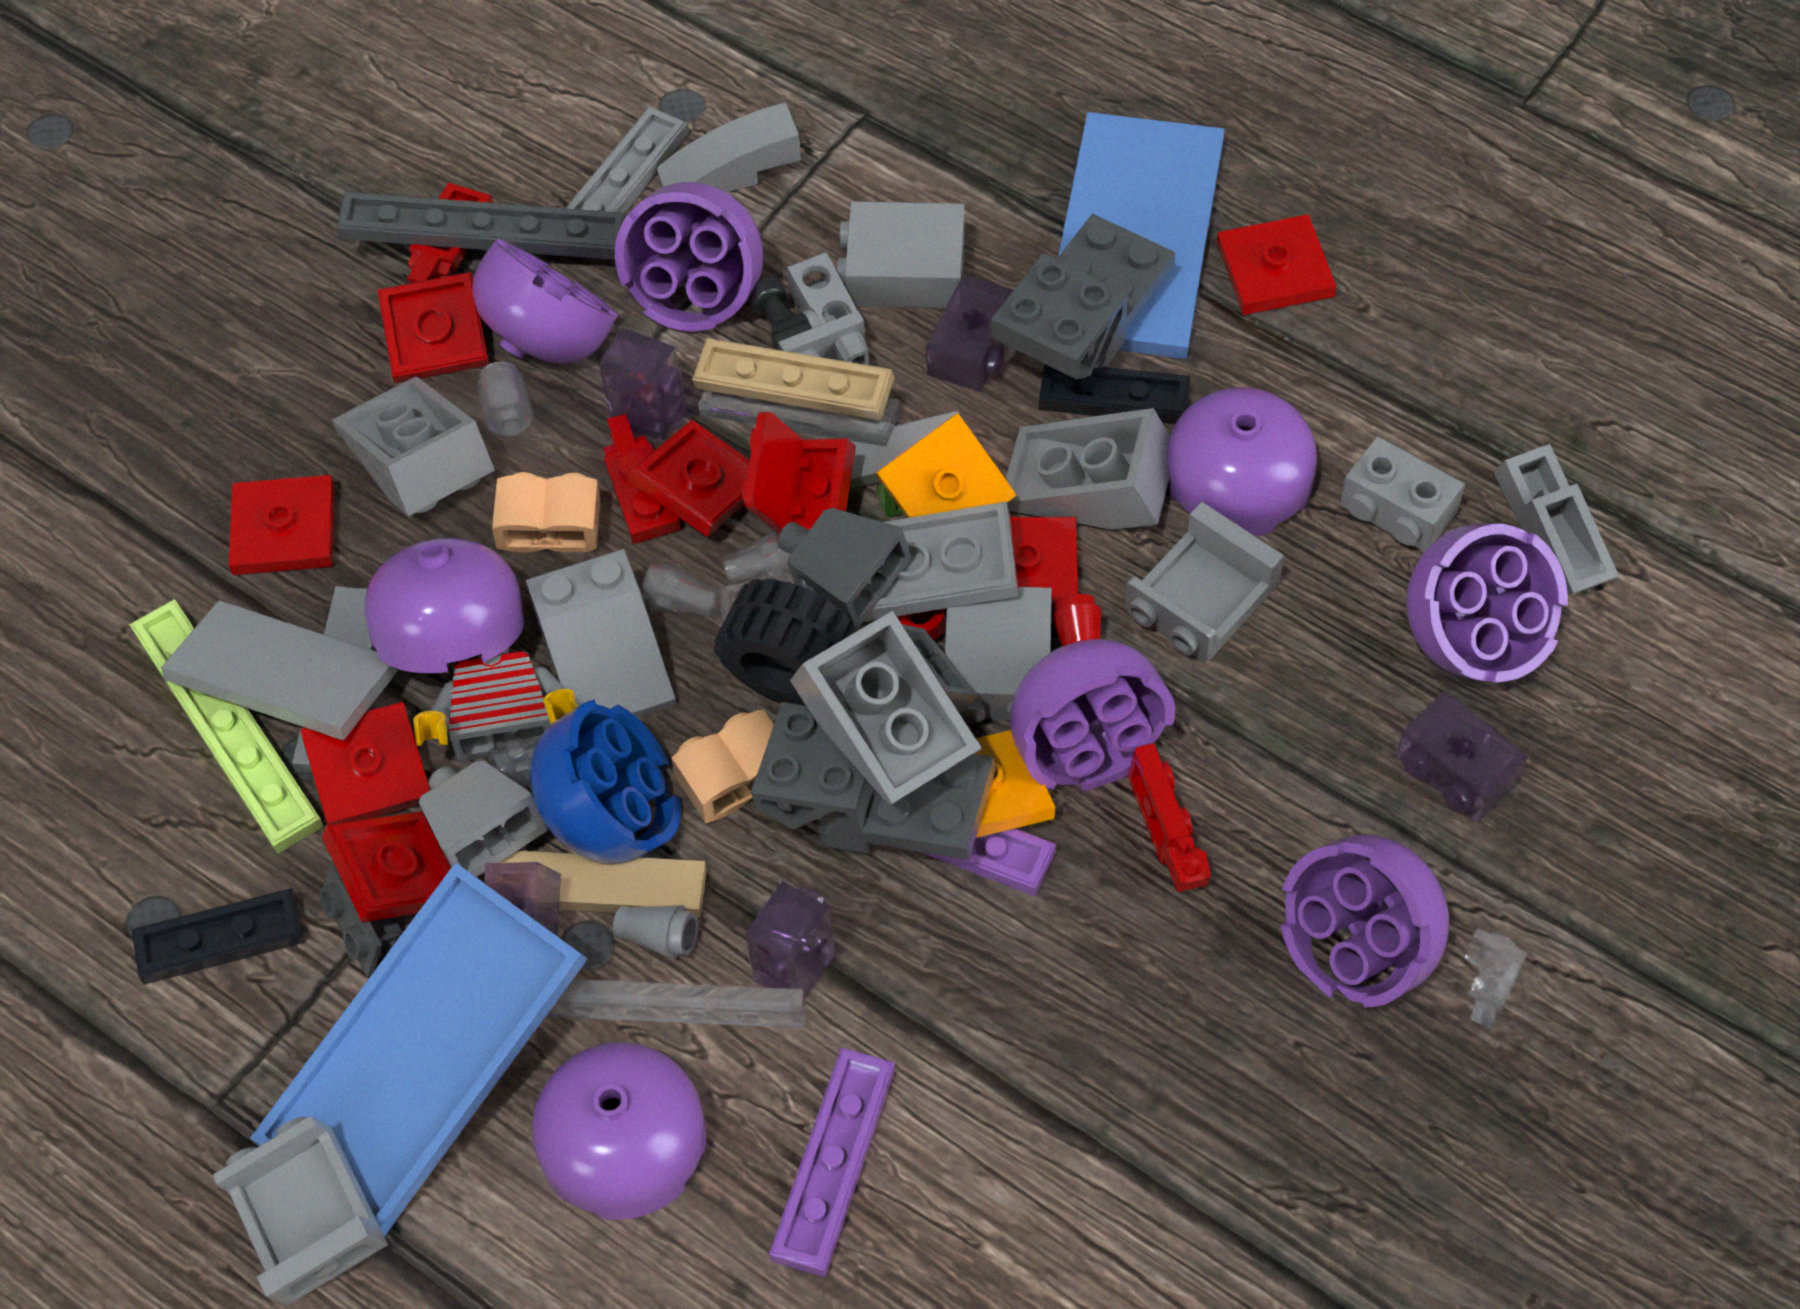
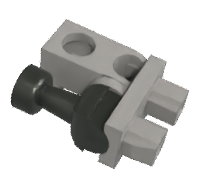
(828, 319)

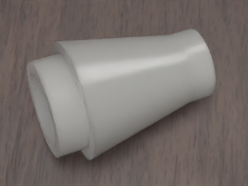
(662, 929)

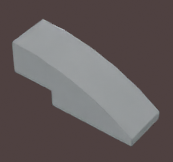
(736, 151)
(1557, 515)

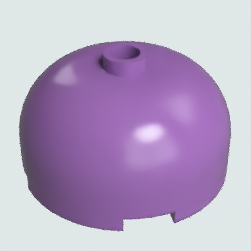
(692, 236)
(538, 307)
(1243, 458)
(1487, 601)
(442, 605)
(1087, 713)
(1386, 903)
(626, 1157)

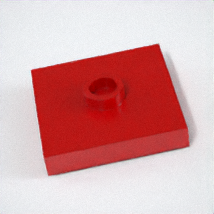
(1276, 264)
(432, 327)
(694, 477)
(282, 525)
(1046, 554)
(369, 770)
(387, 863)

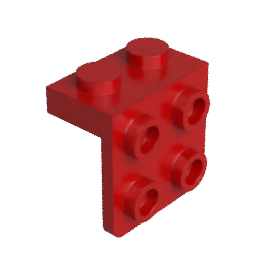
(795, 476)

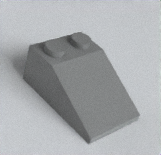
(415, 445)
(1092, 468)
(601, 635)
(885, 709)

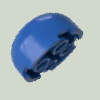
(595, 784)

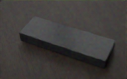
(1114, 392)
(217, 936)

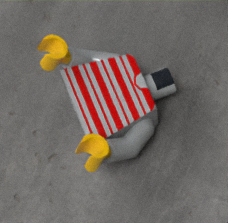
(493, 705)

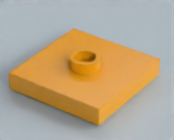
(944, 473)
(1014, 794)

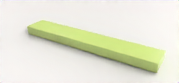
(233, 740)

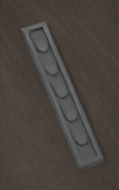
(478, 225)

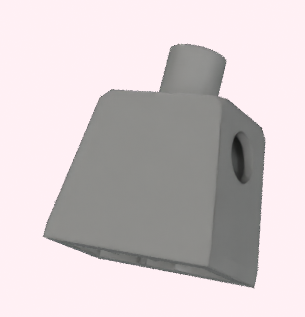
(479, 815)

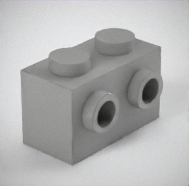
(1401, 494)

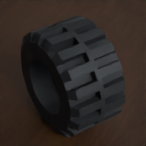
(774, 632)

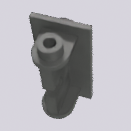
(362, 941)

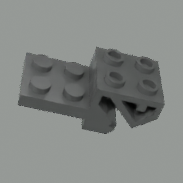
(1079, 305)
(812, 779)

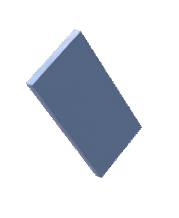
(1162, 187)
(428, 1037)

